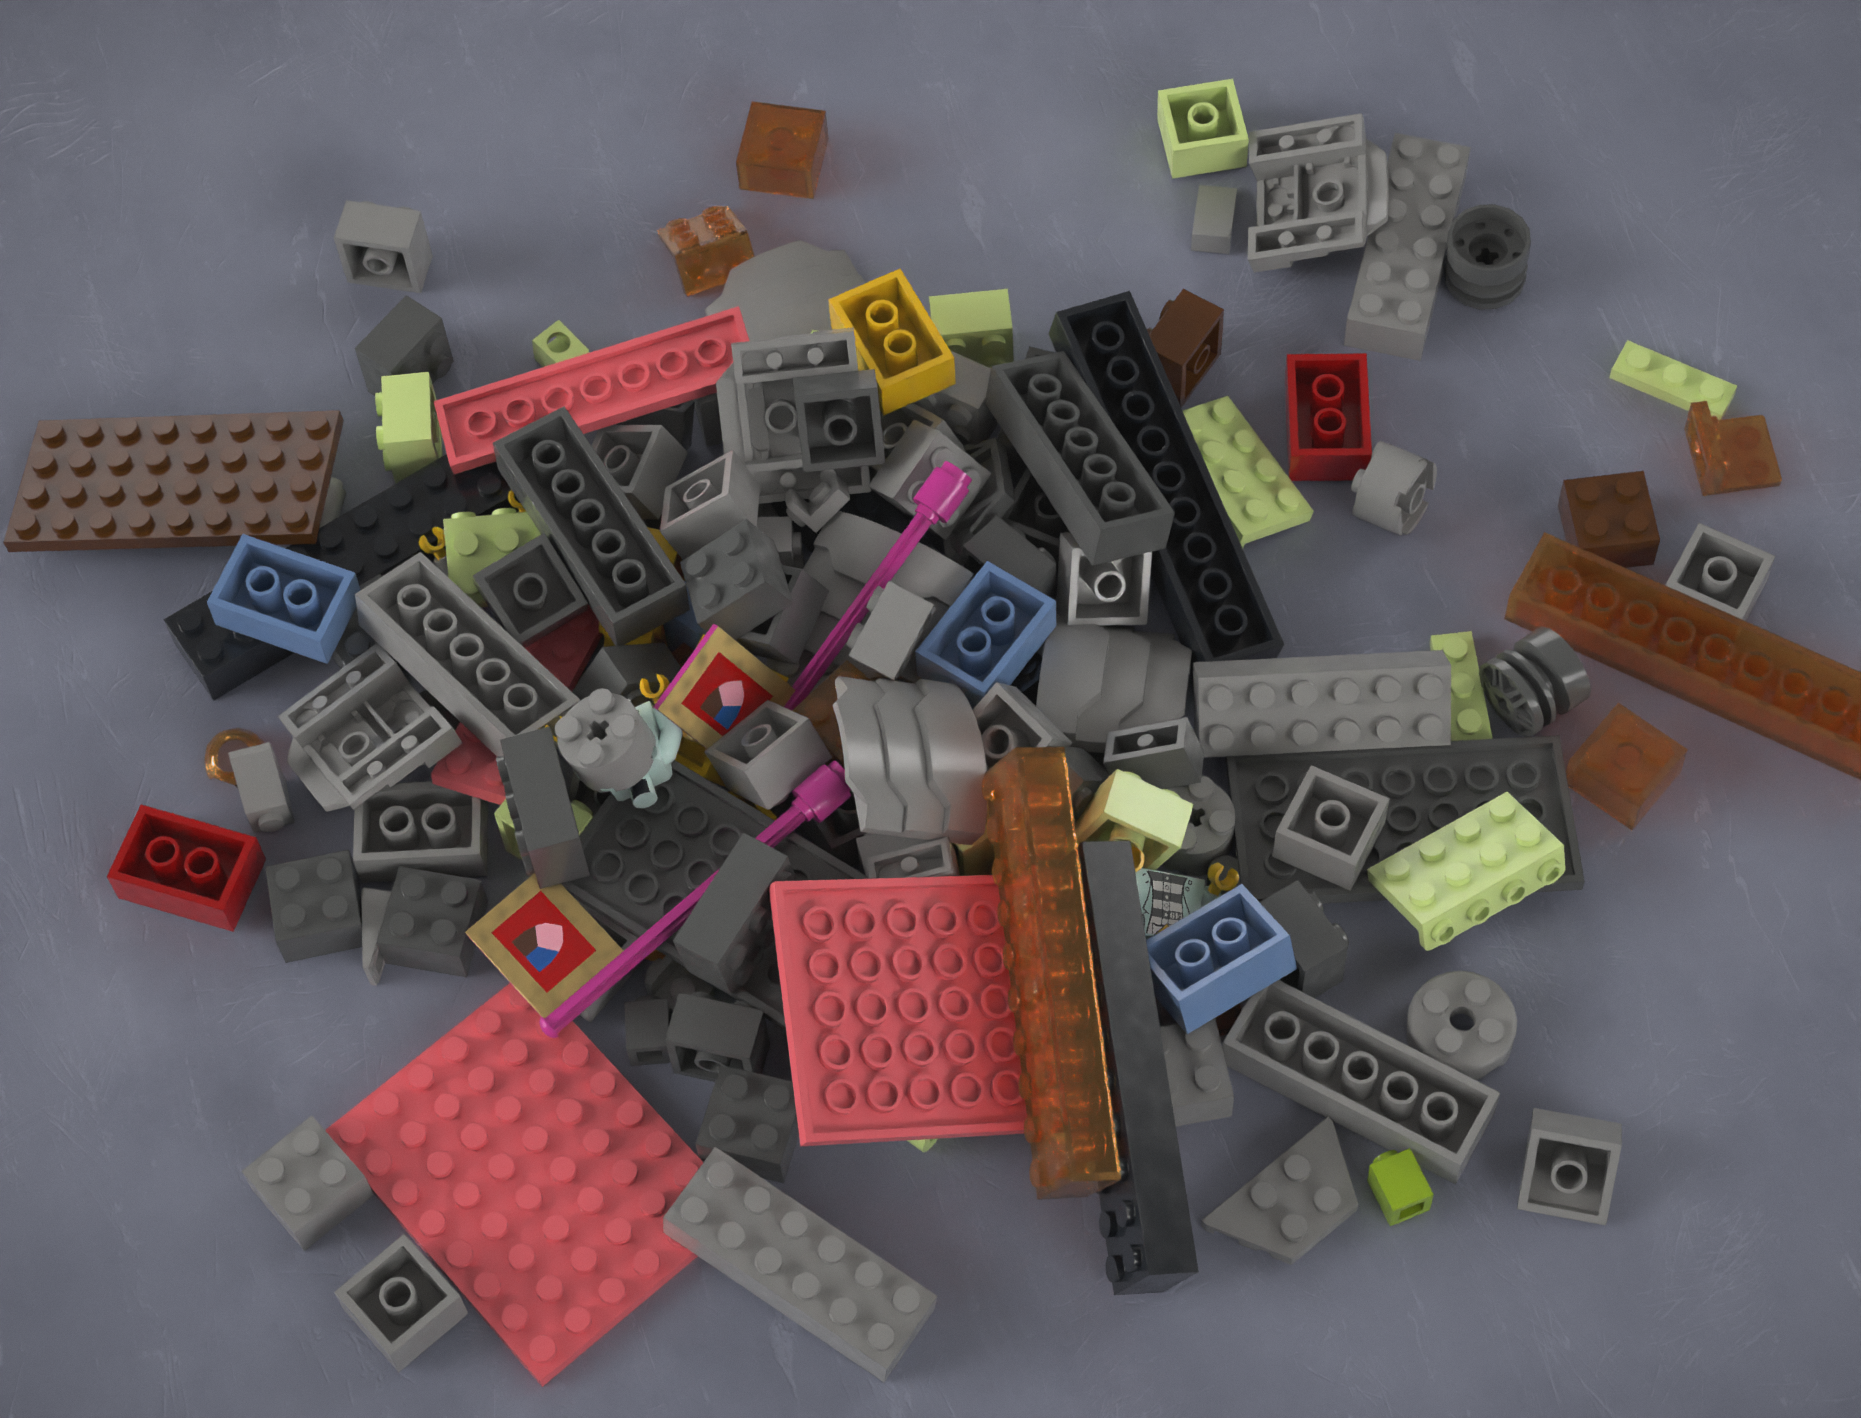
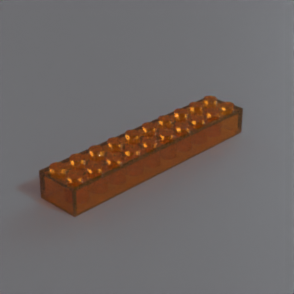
(1693, 651)
(1050, 974)

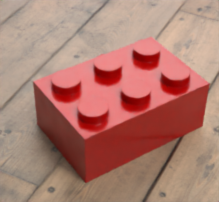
(1327, 416)
(186, 867)

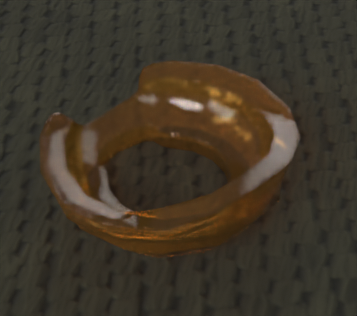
(216, 743)

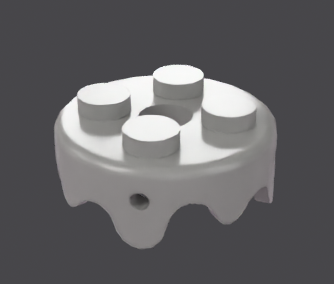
(1469, 1051)

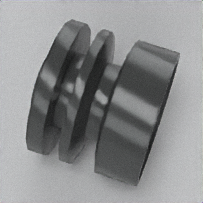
(1487, 256)
(1535, 681)

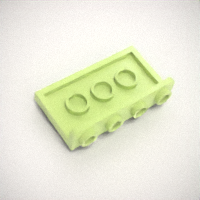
(1245, 473)
(480, 541)
(1470, 870)

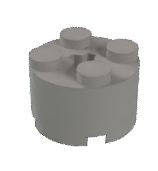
(1393, 488)
(606, 741)
(1208, 830)

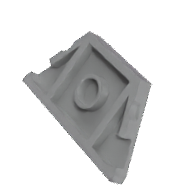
(1291, 1199)

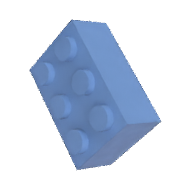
(284, 598)
(987, 634)
(1218, 958)

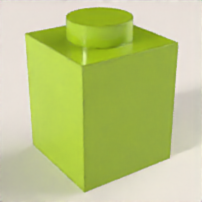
(1399, 1186)

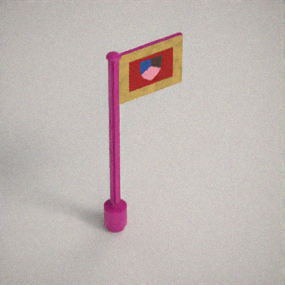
(728, 683)
(567, 960)

